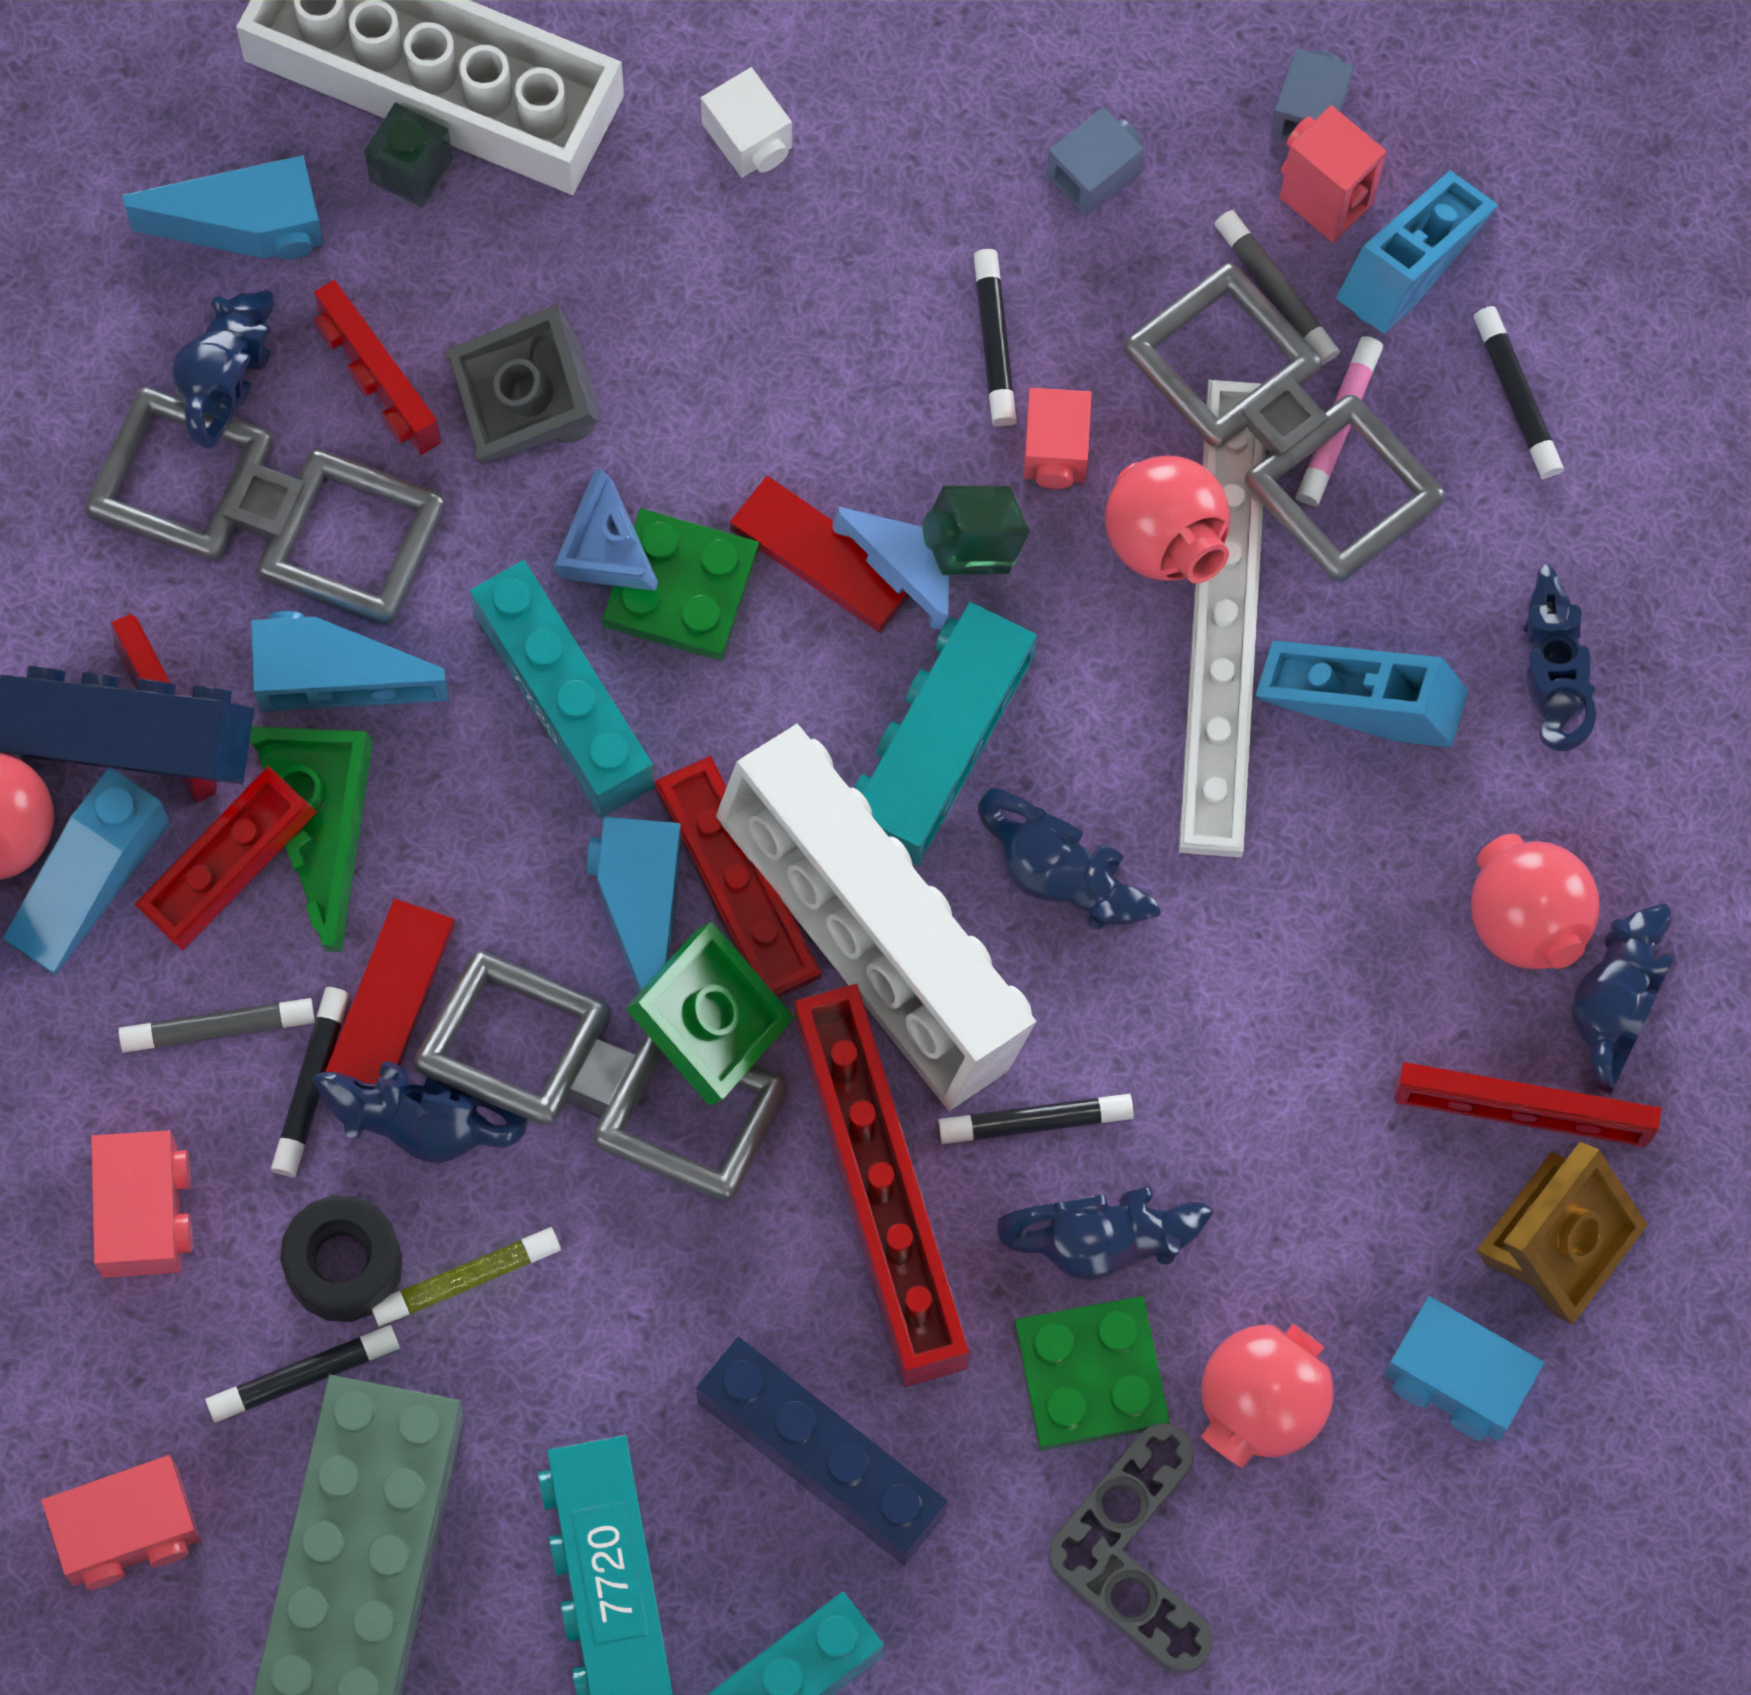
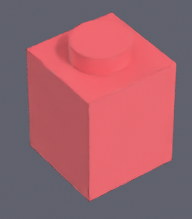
(1057, 437)

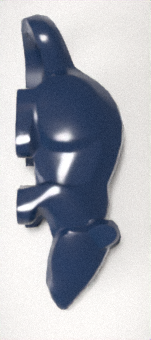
(213, 365)
(1558, 664)
(1052, 865)
(1615, 995)
(423, 1120)
(1097, 1239)

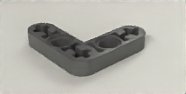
(1115, 1566)

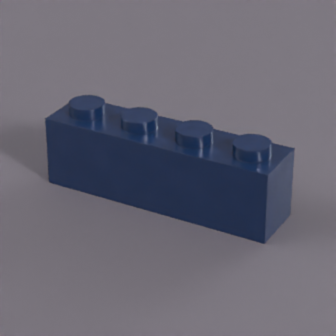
(125, 727)
(821, 1451)

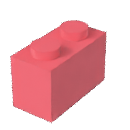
(1331, 172)
(138, 1204)
(121, 1523)

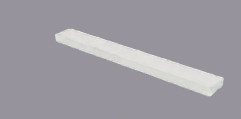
(1223, 654)

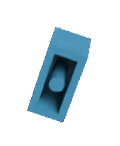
(1462, 1371)

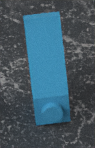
(244, 211)
(1414, 251)
(322, 665)
(1367, 690)
(86, 869)
(638, 888)

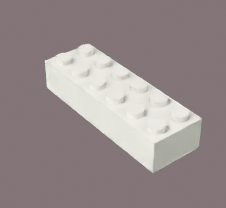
(478, 72)
(875, 916)

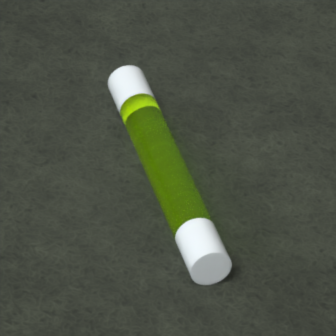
(466, 1276)

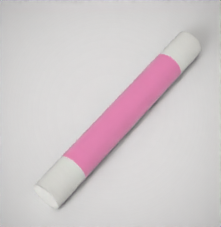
(1326, 455)

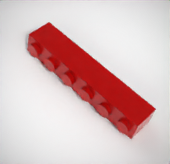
(881, 1186)

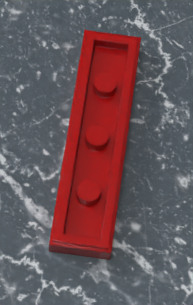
(743, 898)
(1526, 1105)

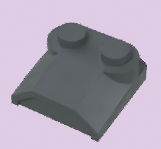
(525, 385)

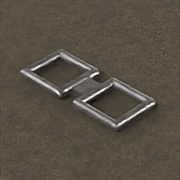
(1284, 422)
(268, 507)
(591, 1077)

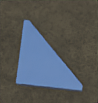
(603, 541)
(900, 558)

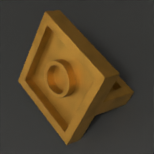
(1566, 1231)

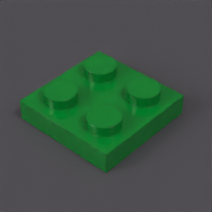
(698, 587)
(710, 1013)
(1091, 1373)

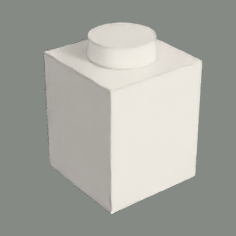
(747, 123)

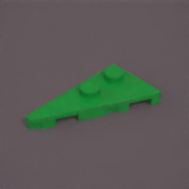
(332, 777)

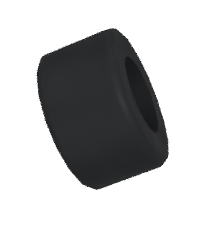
(328, 1219)

